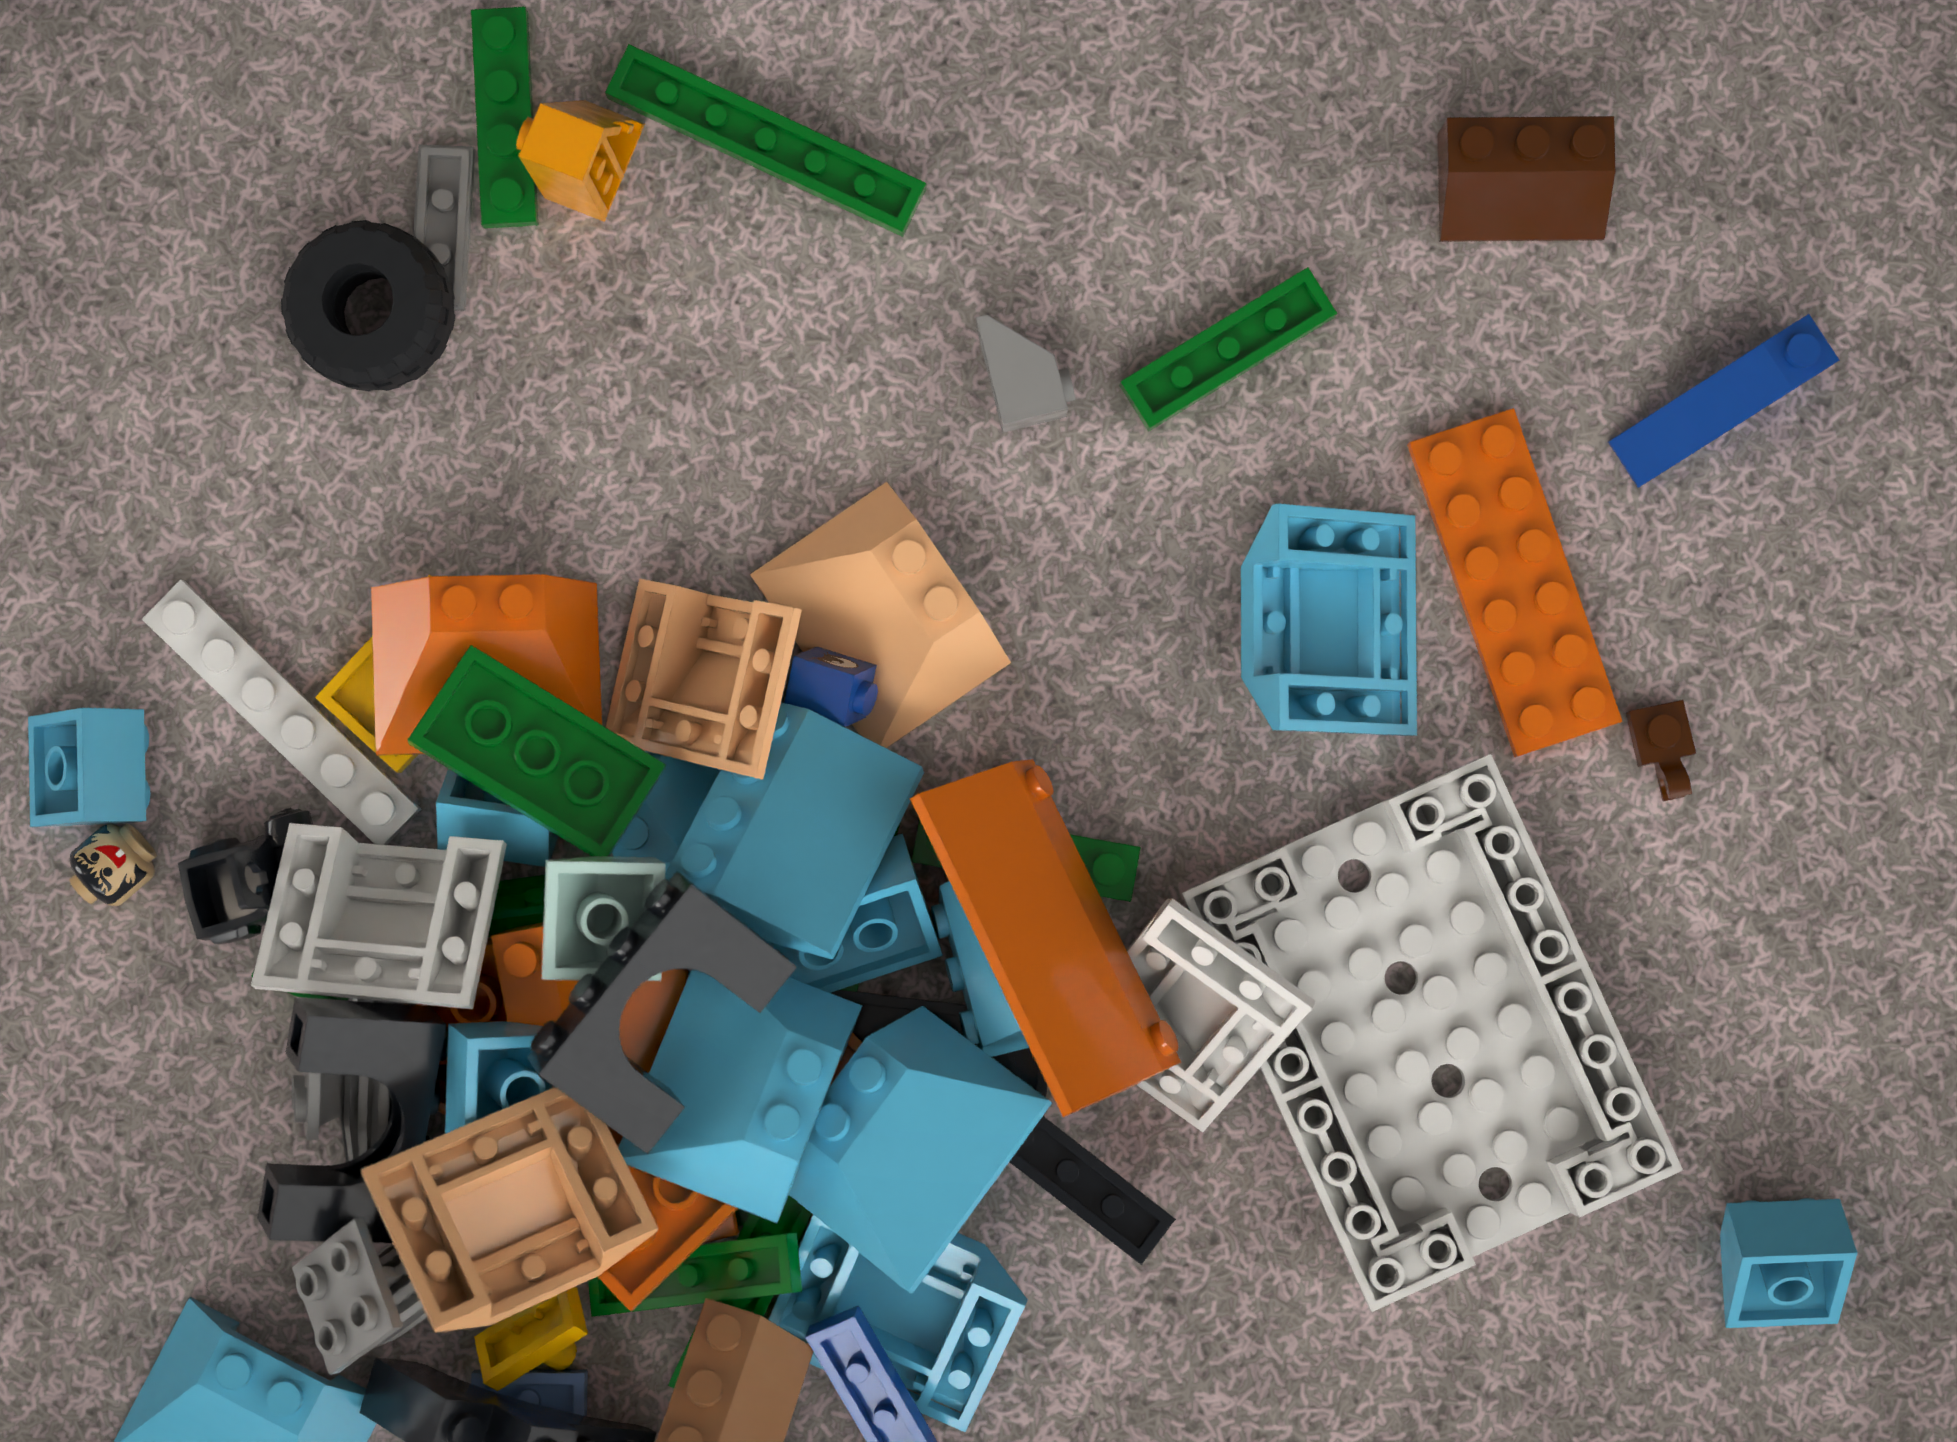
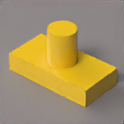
(532, 1337)

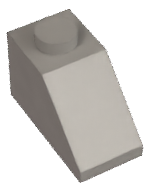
(1022, 377)

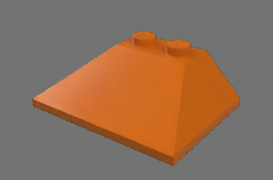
(527, 622)

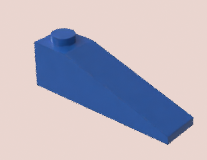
(1724, 400)

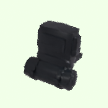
(233, 882)

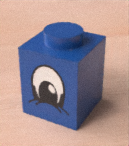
(832, 685)

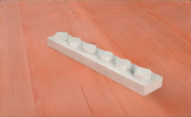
(281, 714)

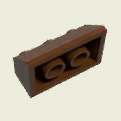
(1525, 178)

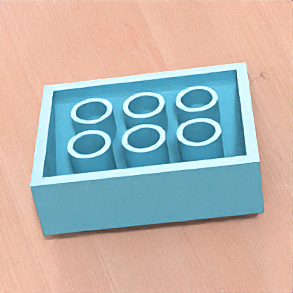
(805, 839)

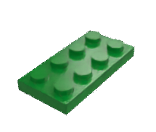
(536, 753)

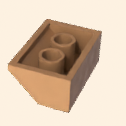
(736, 1380)

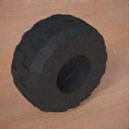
(326, 277)

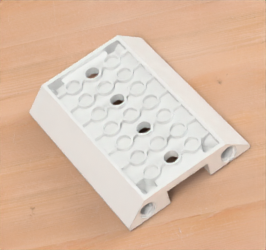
(1492, 994)

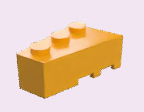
(578, 153)

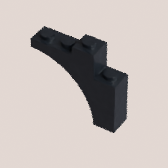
(435, 1407)

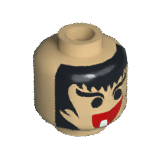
(112, 864)

